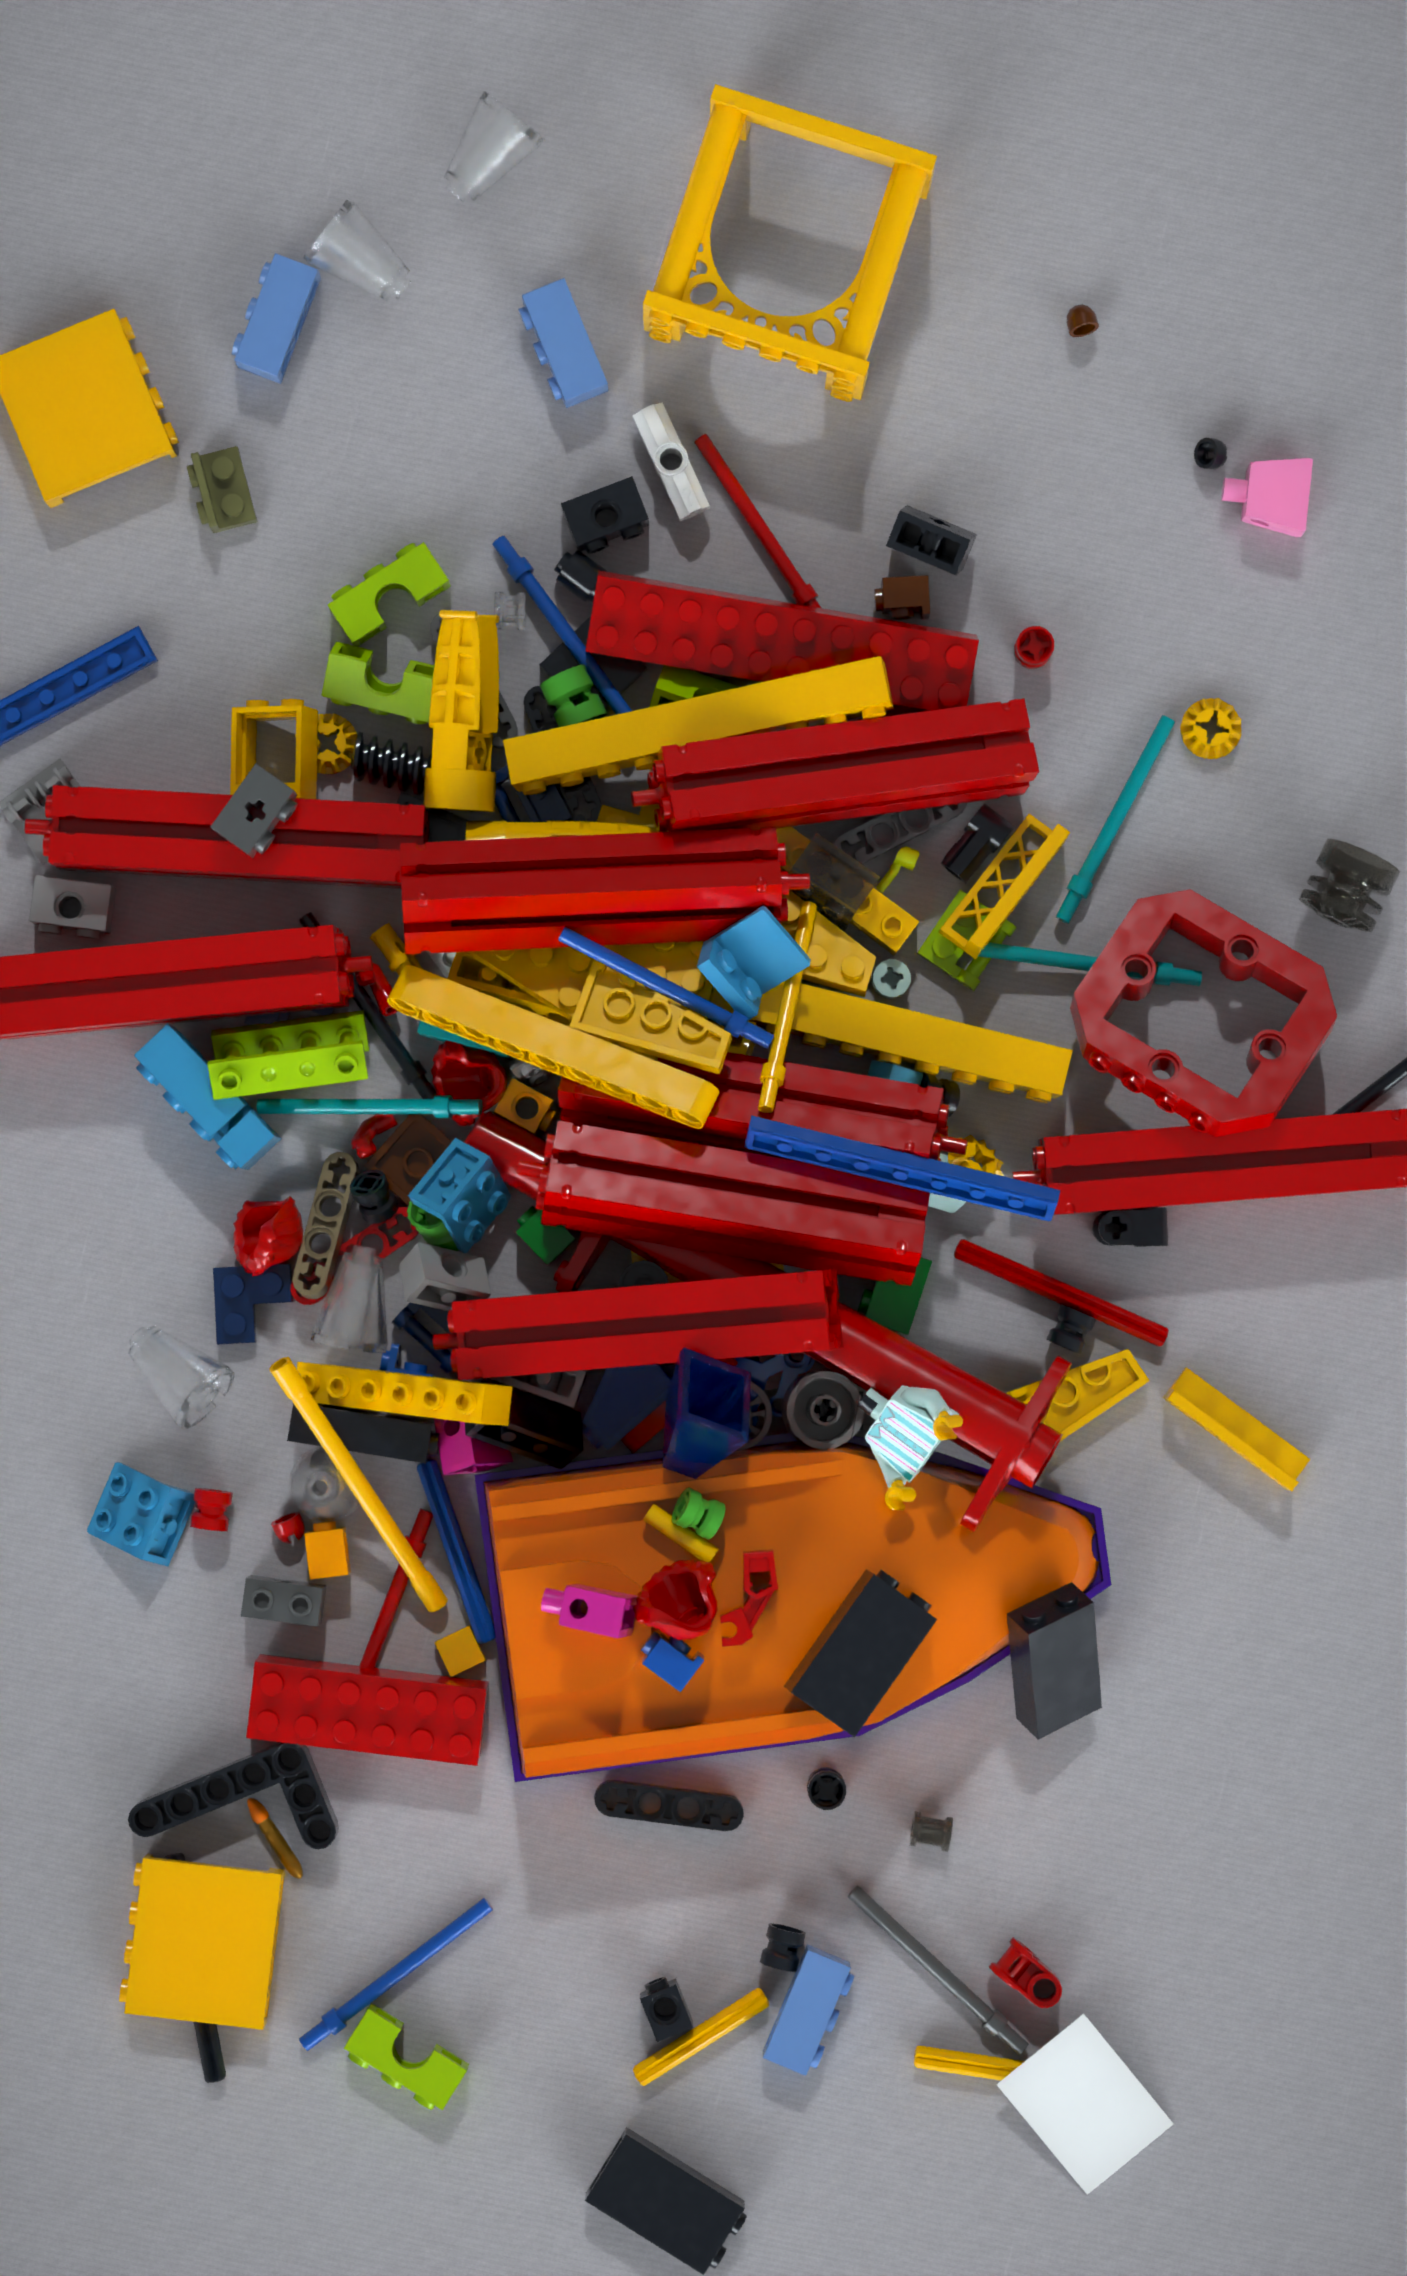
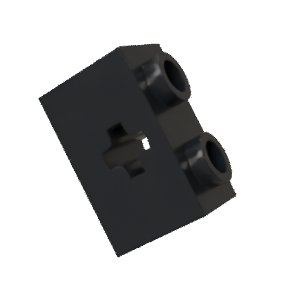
(931, 540)

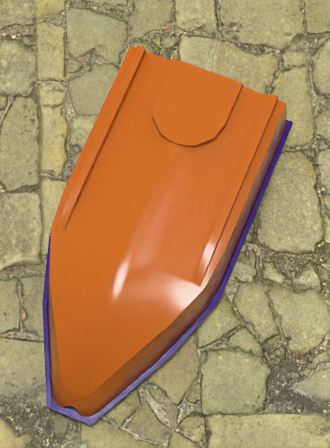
(591, 1703)

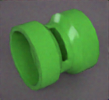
(698, 1513)

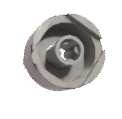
(810, 1391)

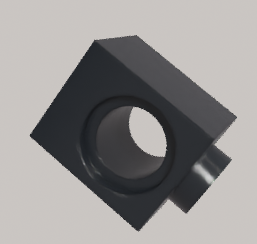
(672, 2024)

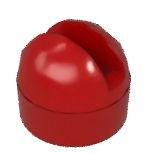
(287, 1526)

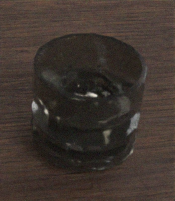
(1348, 887)

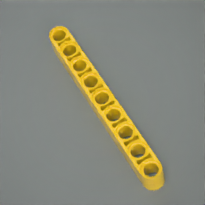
(553, 1046)

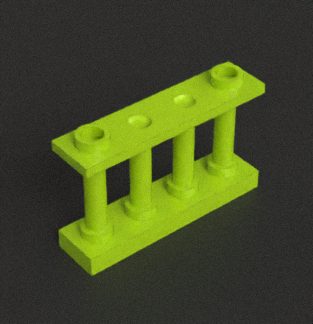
(289, 1055)

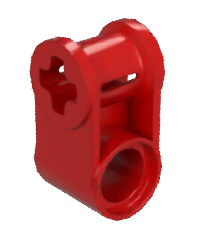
(1026, 1973)

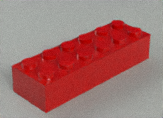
(367, 1709)

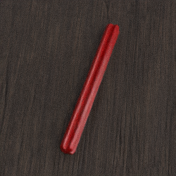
(1061, 1292)

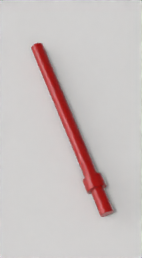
(802, 593)
(395, 1592)

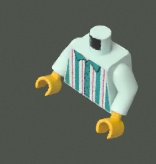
(906, 1435)

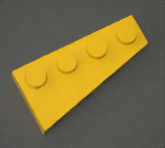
(647, 1022)
(1088, 1391)

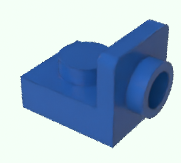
(390, 1362)

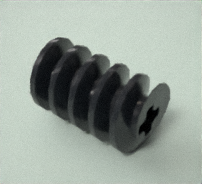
(389, 764)

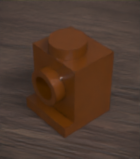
(903, 597)

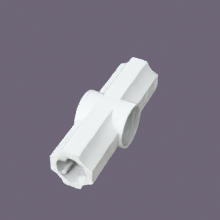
(660, 440)

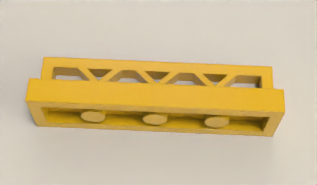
(1017, 890)
(1236, 1429)

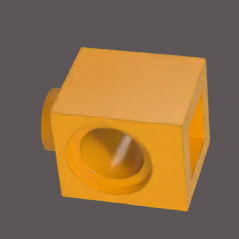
(513, 1095)
(327, 1551)

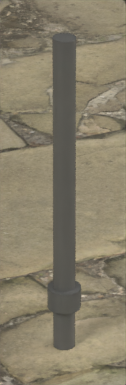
(993, 2021)

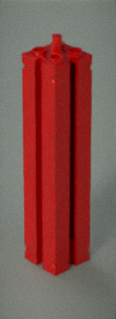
(843, 769)
(174, 837)
(597, 885)
(177, 981)
(811, 1097)
(1197, 1168)
(728, 1203)
(643, 1324)

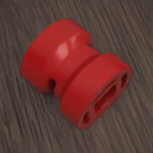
(1034, 640)
(211, 1508)

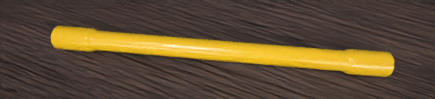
(297, 1391)

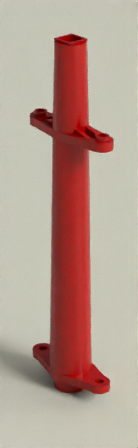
(872, 1356)

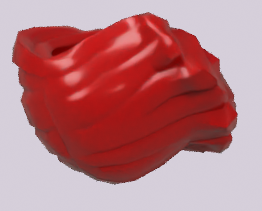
(468, 1075)
(267, 1234)
(679, 1600)

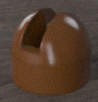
(1081, 321)

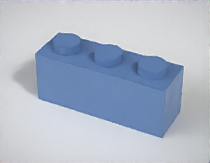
(276, 318)
(563, 343)
(808, 2010)

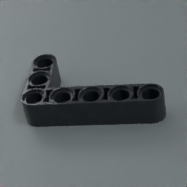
(240, 1787)

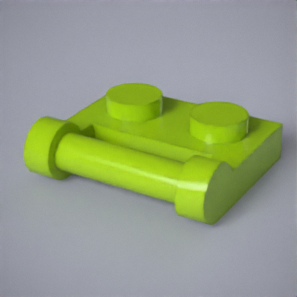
(945, 954)

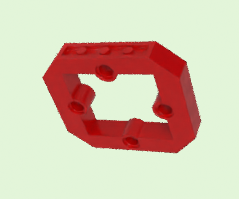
(1222, 934)

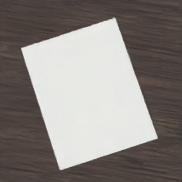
(1085, 2104)

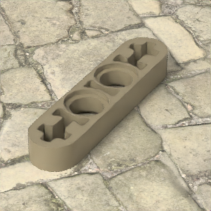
(320, 1224)

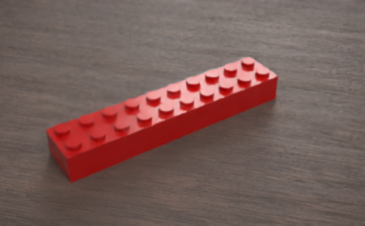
(774, 638)

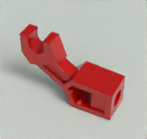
(747, 1617)

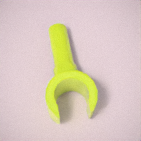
(905, 858)

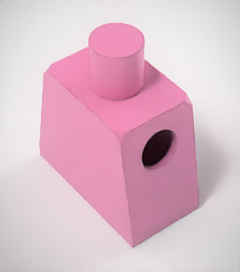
(1273, 494)

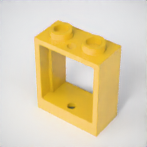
(244, 741)

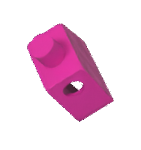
(466, 1454)
(608, 1611)

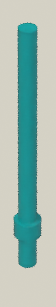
(1080, 884)
(1164, 974)
(441, 1106)

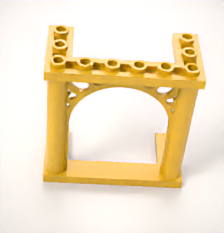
(845, 361)

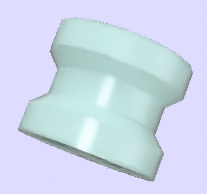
(886, 986)

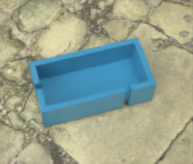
(185, 1075)

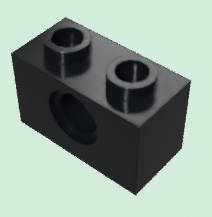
(619, 497)

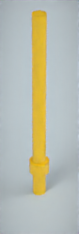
(774, 1071)

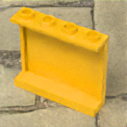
(83, 406)
(202, 1942)

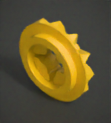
(1195, 737)
(328, 761)
(981, 1155)

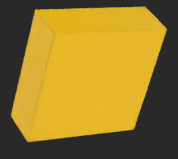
(460, 1650)

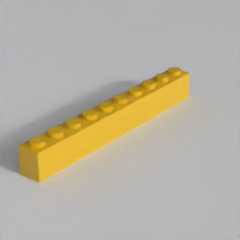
(636, 736)

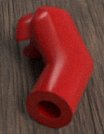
(380, 987)
(368, 1129)

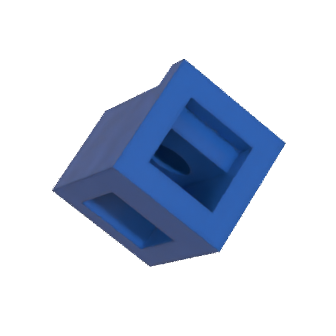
(670, 1659)

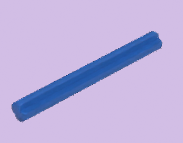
(456, 1551)

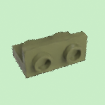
(223, 489)

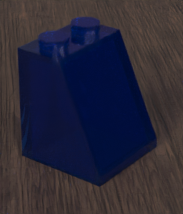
(623, 1402)
(704, 1413)

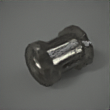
(931, 1831)

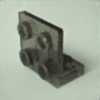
(836, 881)

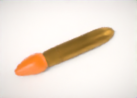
(272, 1834)

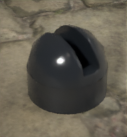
(1210, 445)

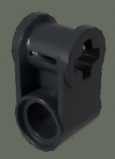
(1137, 1227)

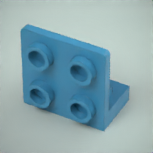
(751, 960)
(463, 1193)
(141, 1515)

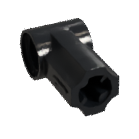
(981, 837)

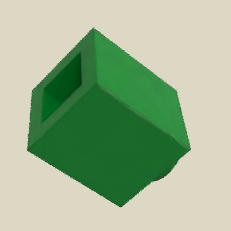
(544, 1240)

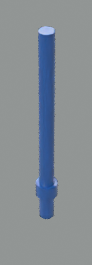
(521, 572)
(733, 1022)
(336, 2019)

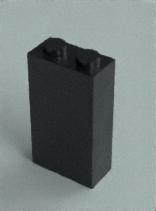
(372, 1433)
(861, 1651)
(1054, 1660)
(666, 2202)

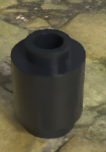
(578, 574)

